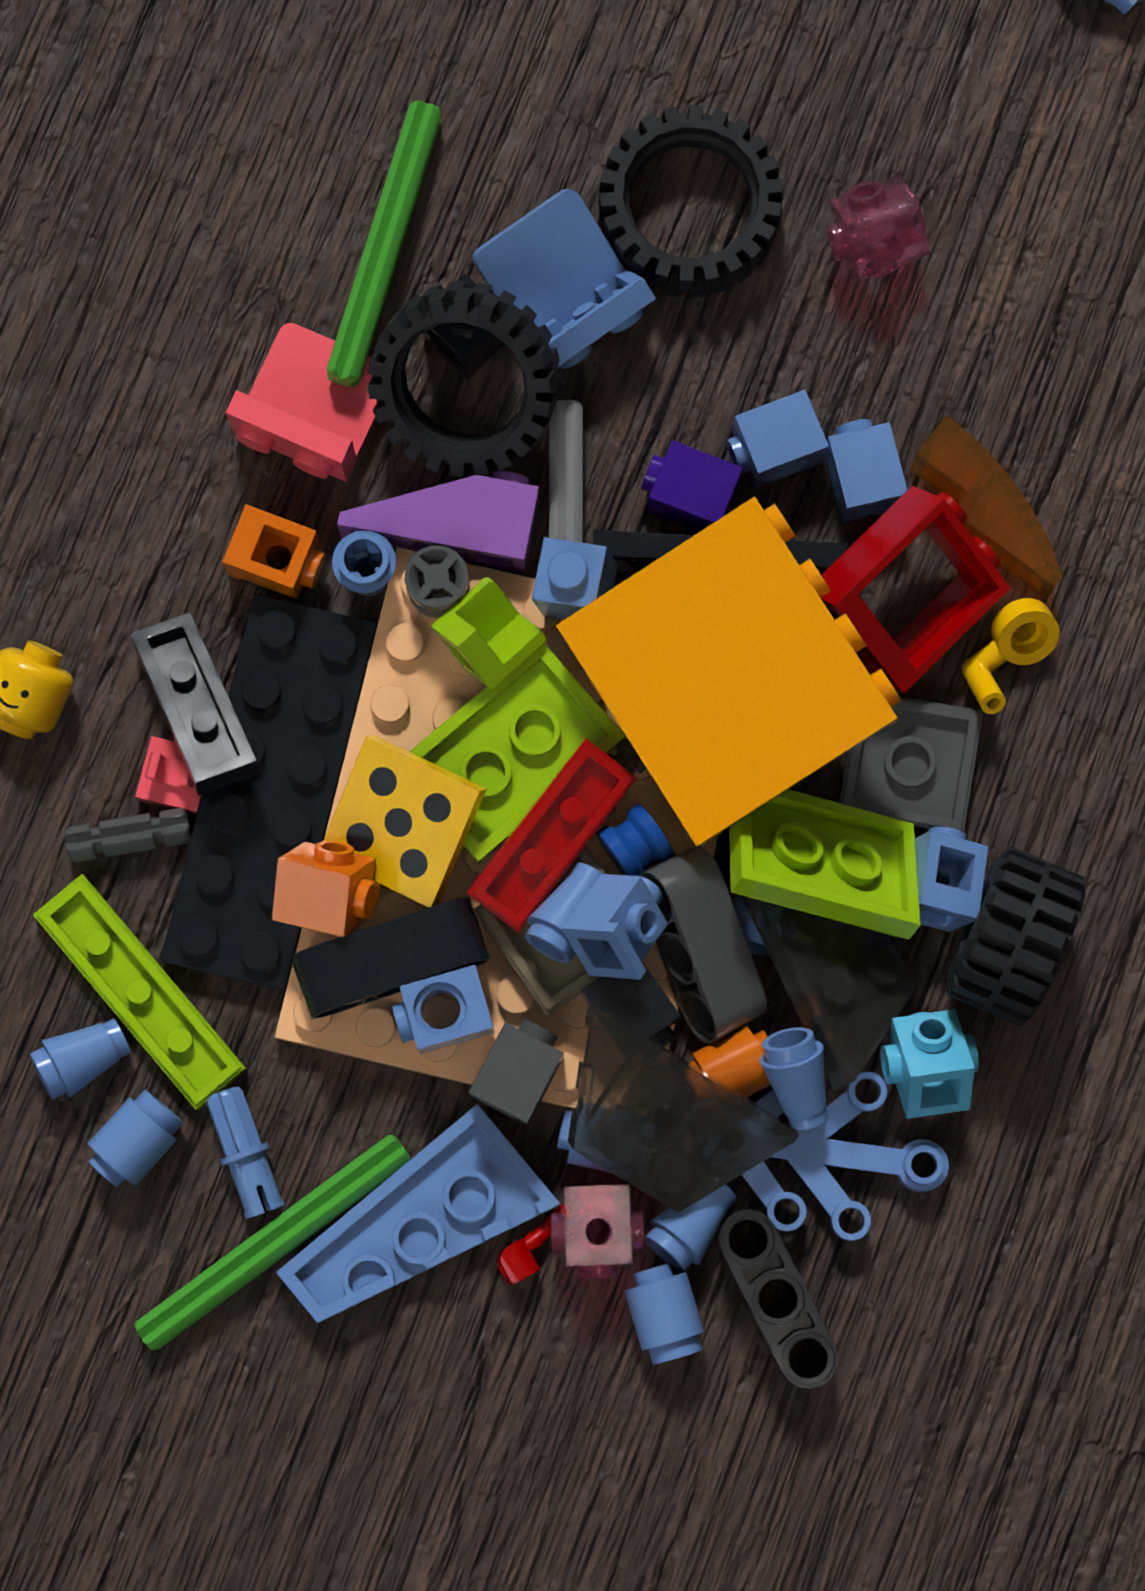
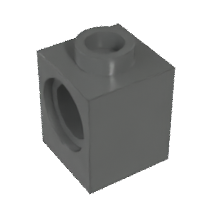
(518, 1071)

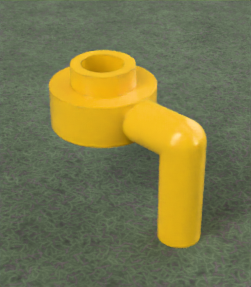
(1010, 644)

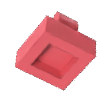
(166, 779)

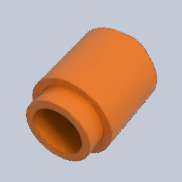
(735, 1061)

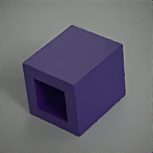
(690, 486)

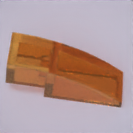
(993, 503)

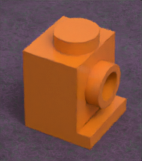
(260, 536)

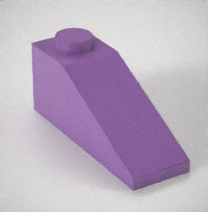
(477, 516)

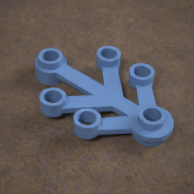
(814, 1150)

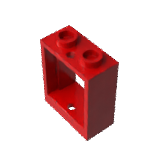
(946, 617)

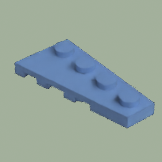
(430, 1210)

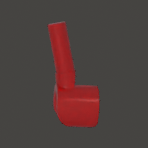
(517, 1260)

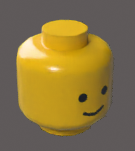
(32, 689)

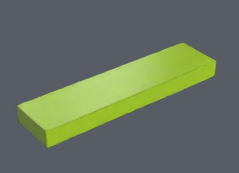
(139, 992)

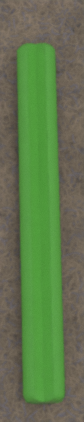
(384, 244)
(271, 1243)

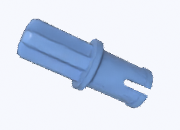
(244, 1151)

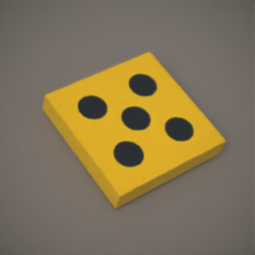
(406, 818)

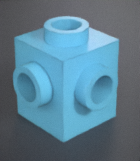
(930, 1063)

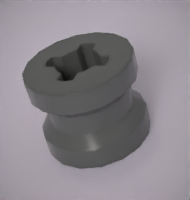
(429, 572)

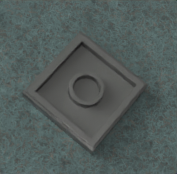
(917, 766)

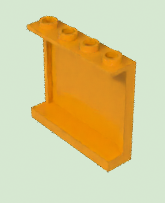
(729, 670)

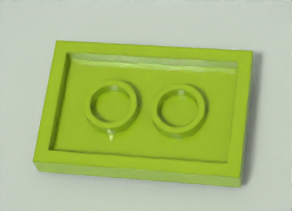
(517, 742)
(828, 862)

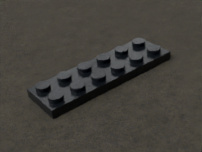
(297, 708)

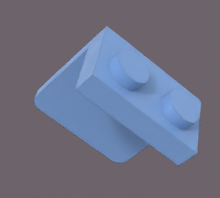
(565, 274)

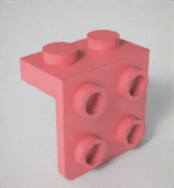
(301, 410)

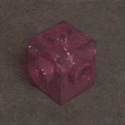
(877, 227)
(601, 1202)

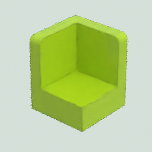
(488, 633)

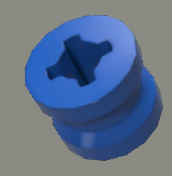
(635, 842)

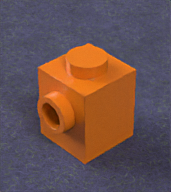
(325, 888)

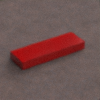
(551, 835)

